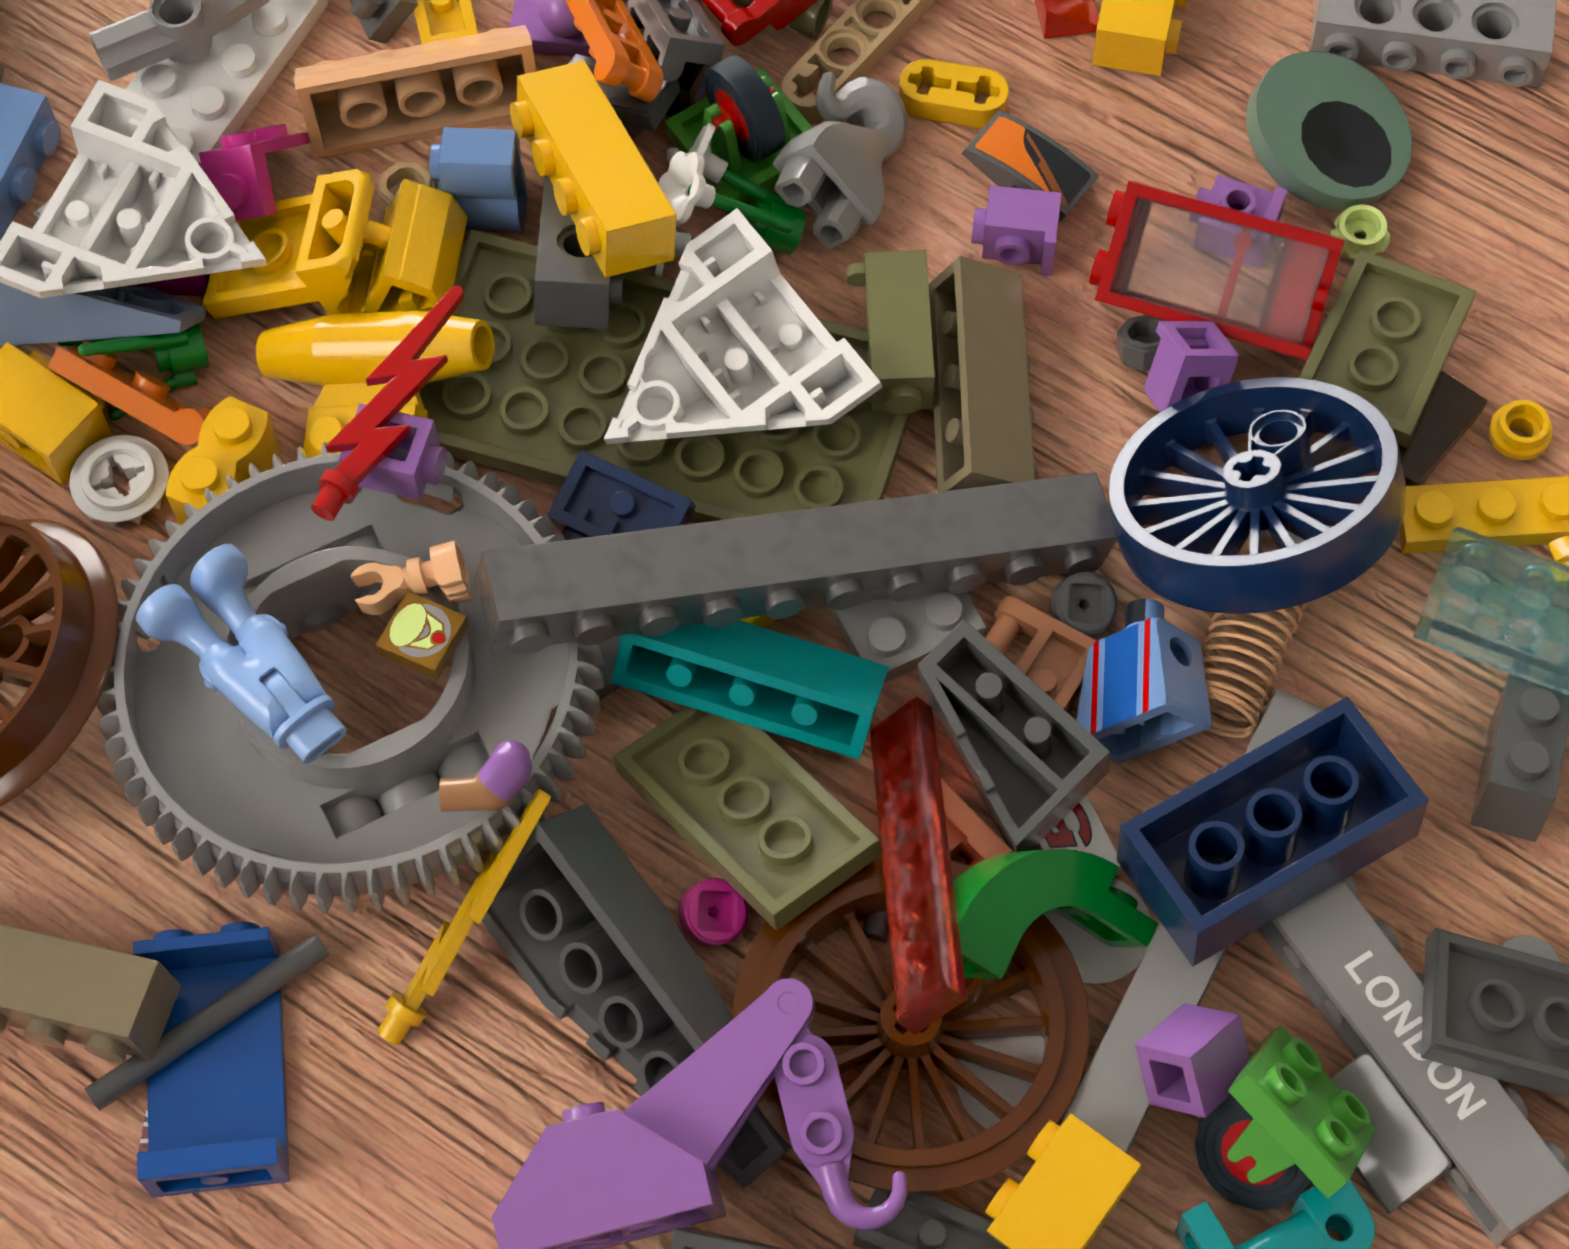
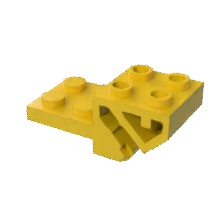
(335, 255)

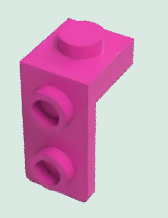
(241, 168)

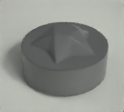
(1084, 602)

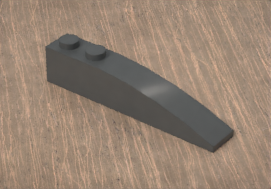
(615, 963)

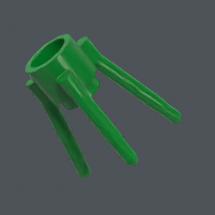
(175, 352)

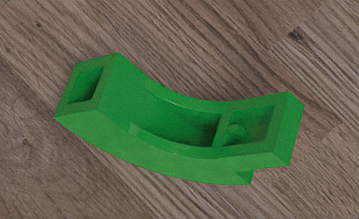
(1014, 888)

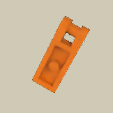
(617, 47)
(137, 395)

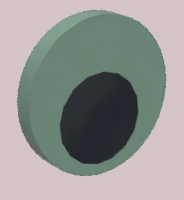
(1328, 130)

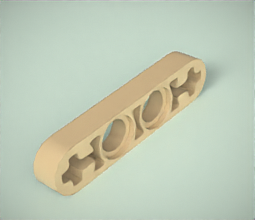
(851, 33)

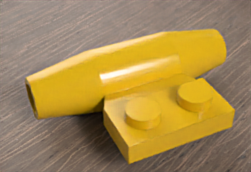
(348, 347)

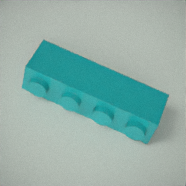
(758, 681)

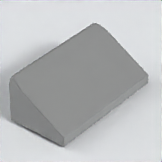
(1402, 1152)

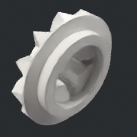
(93, 479)

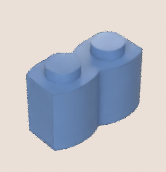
(483, 176)

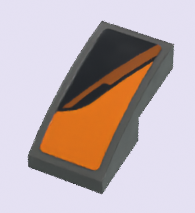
(1025, 157)

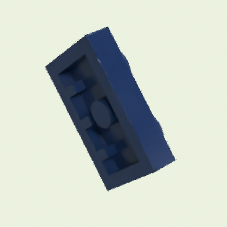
(611, 500)

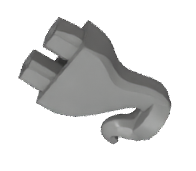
(840, 163)

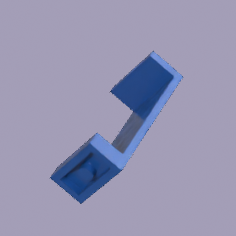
(223, 1104)

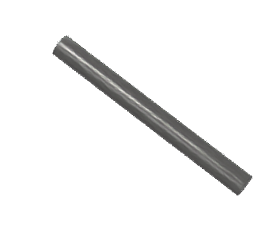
(208, 1021)

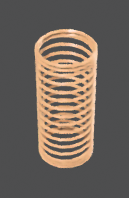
(1228, 698)

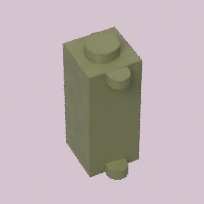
(897, 328)

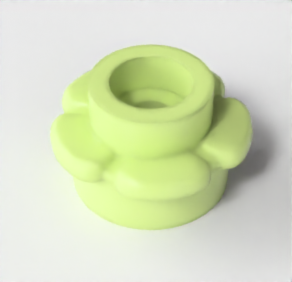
(1364, 221)

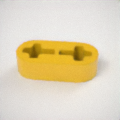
(952, 92)

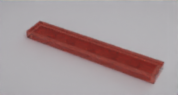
(917, 867)

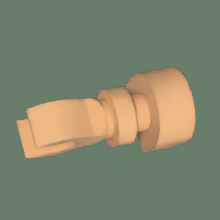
(444, 569)

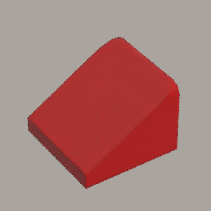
(1066, 17)

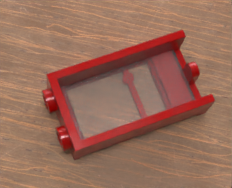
(1218, 265)

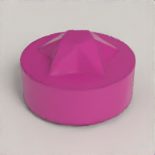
(712, 912)

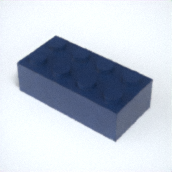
(1270, 830)

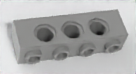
(1449, 38)

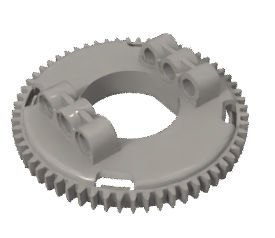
(359, 816)

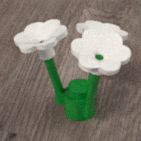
(685, 186)

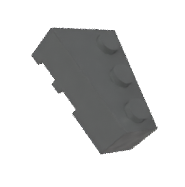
(1010, 736)

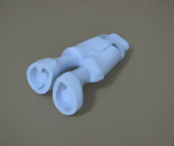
(260, 674)

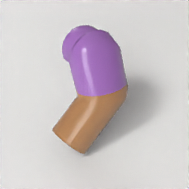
(493, 785)

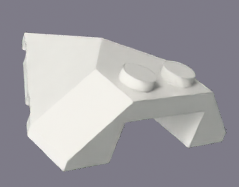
(125, 209)
(736, 350)

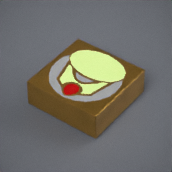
(422, 635)

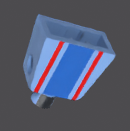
(1144, 685)

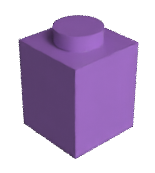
(1192, 1059)

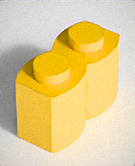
(227, 444)

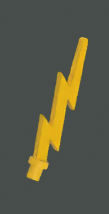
(406, 1008)

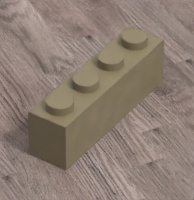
(980, 377)
(83, 995)

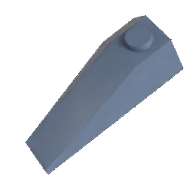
(93, 315)

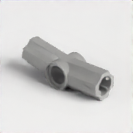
(164, 31)

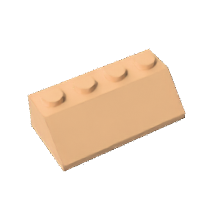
(413, 90)

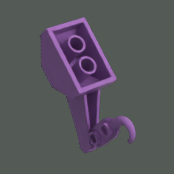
(651, 1167)

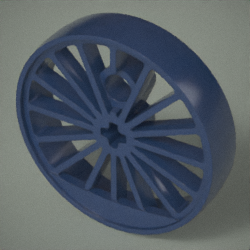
(1270, 487)

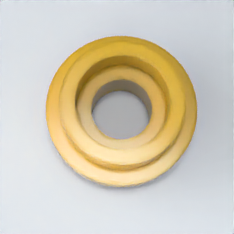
(1524, 416)

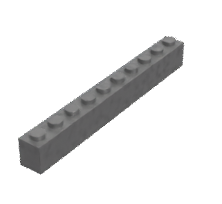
(790, 562)

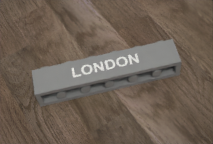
(1376, 1007)

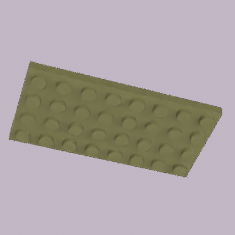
(563, 385)

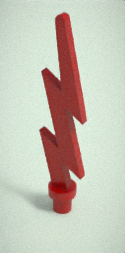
(366, 431)

